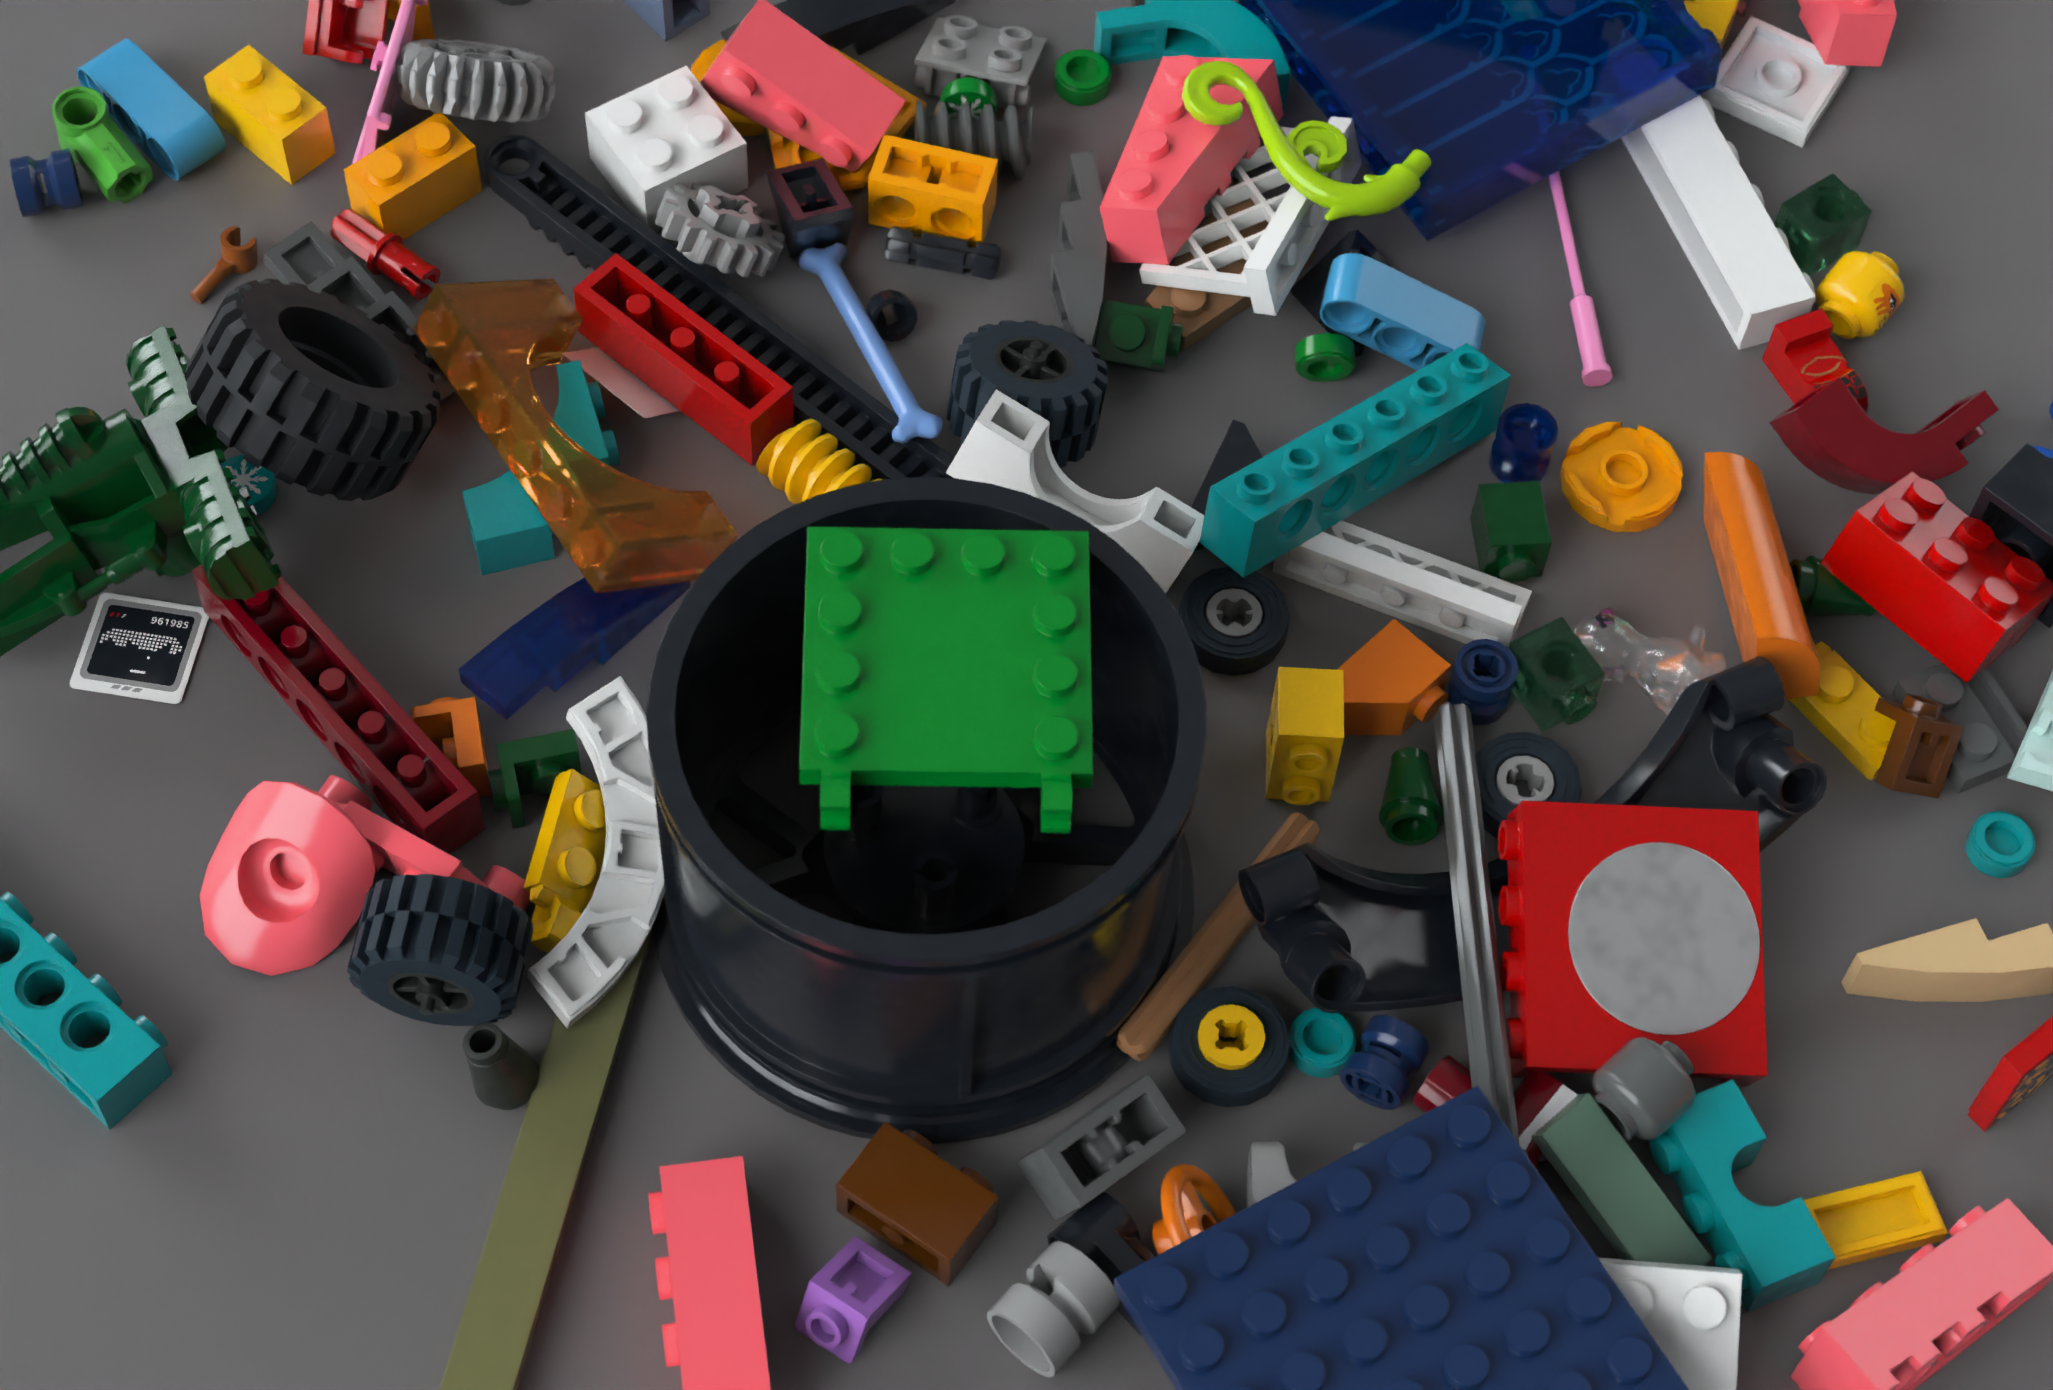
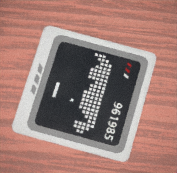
(139, 648)

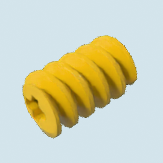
(809, 464)

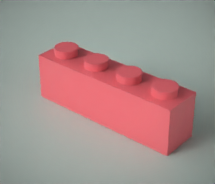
(710, 1276)

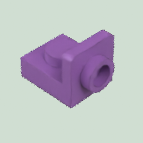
(850, 1298)

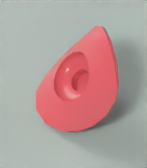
(285, 880)

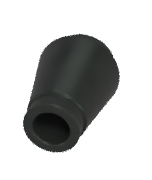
(499, 1067)

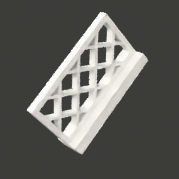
(1272, 255)

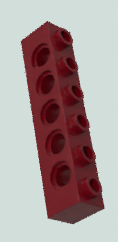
(349, 713)

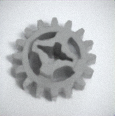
(720, 229)

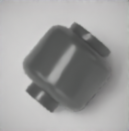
(1644, 1088)

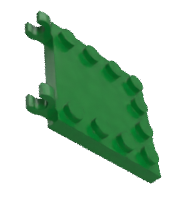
(946, 664)

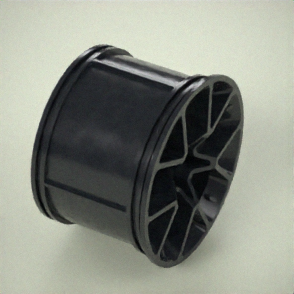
(936, 994)

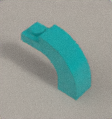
(1190, 29)

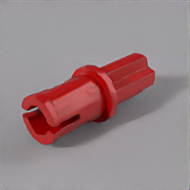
(384, 253)

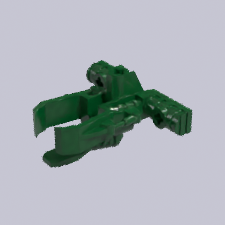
(125, 500)

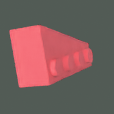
(1177, 162)

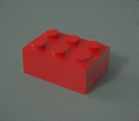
(1939, 575)

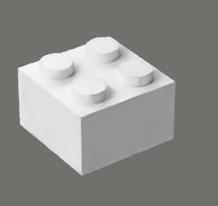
(665, 138)

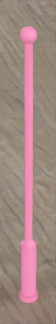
(1595, 368)

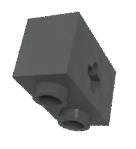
(1101, 1147)

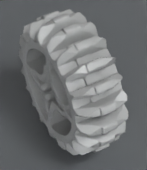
(475, 80)

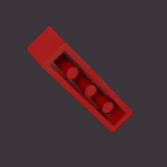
(683, 358)

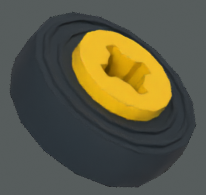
(1229, 1071)

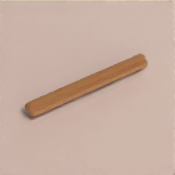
(1204, 952)

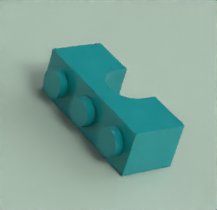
(1771, 1246)

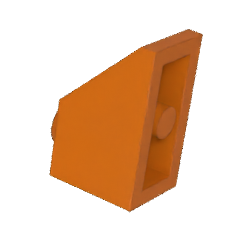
(1392, 683)

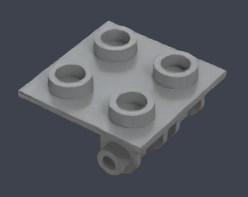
(966, 48)

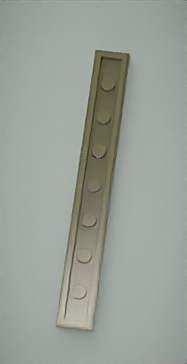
(539, 1193)

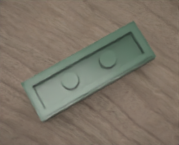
(1616, 1187)

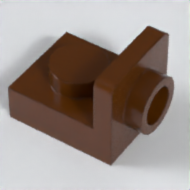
(1918, 747)

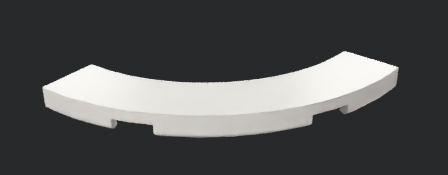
(631, 875)

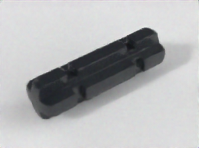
(942, 252)

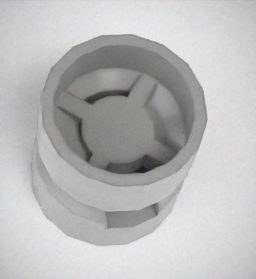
(1062, 1299)

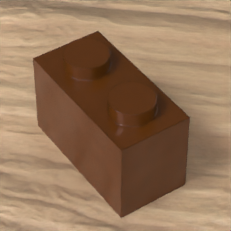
(918, 1202)

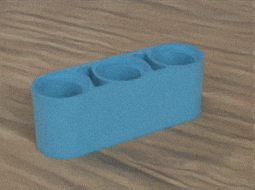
(153, 109)
(1396, 312)

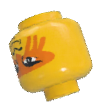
(1860, 293)

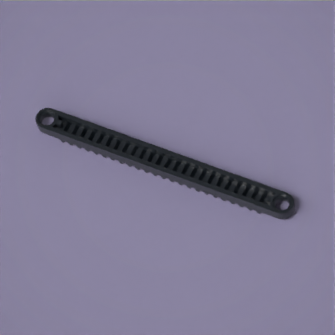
(598, 227)

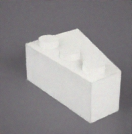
(1689, 1315)

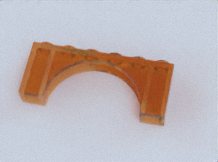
(607, 521)

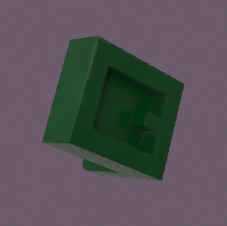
(1138, 335)
(531, 767)

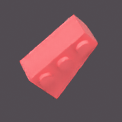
(801, 88)

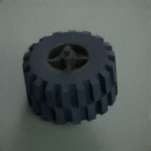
(1038, 369)
(440, 950)

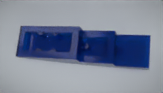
(561, 640)

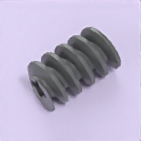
(1001, 140)

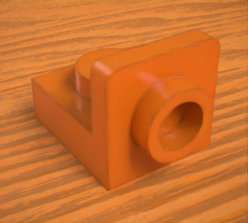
(459, 730)

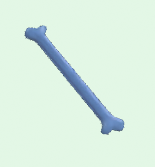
(912, 418)

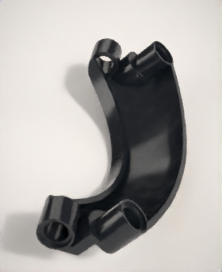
(1390, 938)

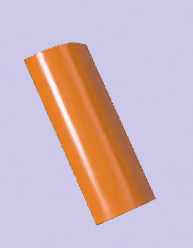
(1757, 572)

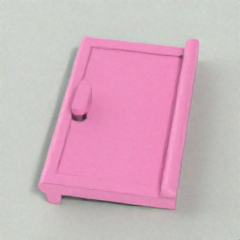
(385, 92)

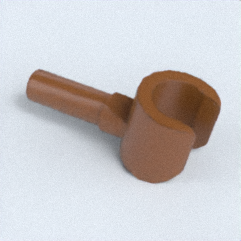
(233, 260)

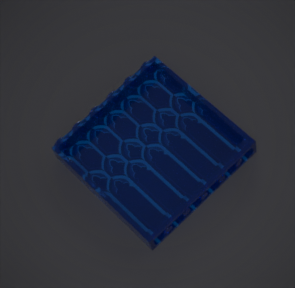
(1490, 84)

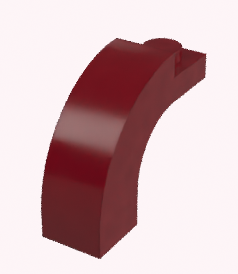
(1854, 452)

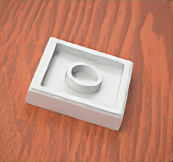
(1775, 82)

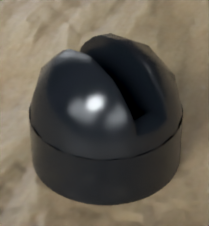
(902, 309)

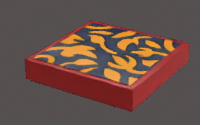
(2015, 1077)

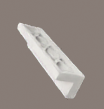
(1407, 584)

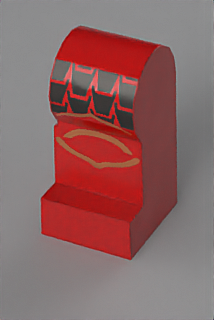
(1806, 357)

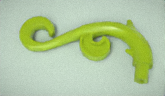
(1313, 137)

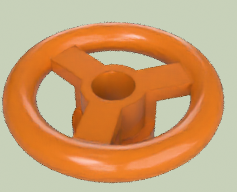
(1178, 1192)

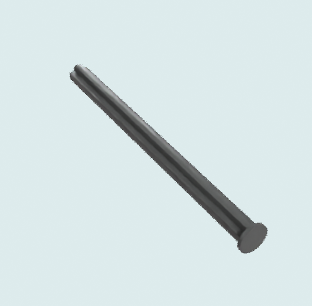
(1474, 911)

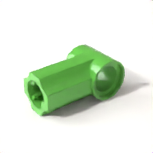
(99, 144)

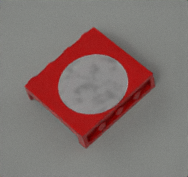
(1633, 932)

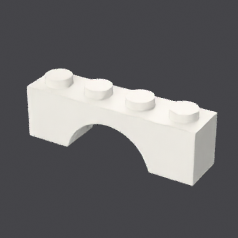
(1014, 451)

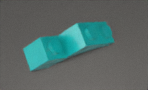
(501, 515)

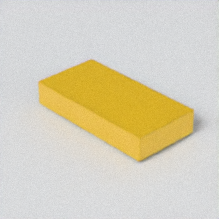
(1878, 1219)

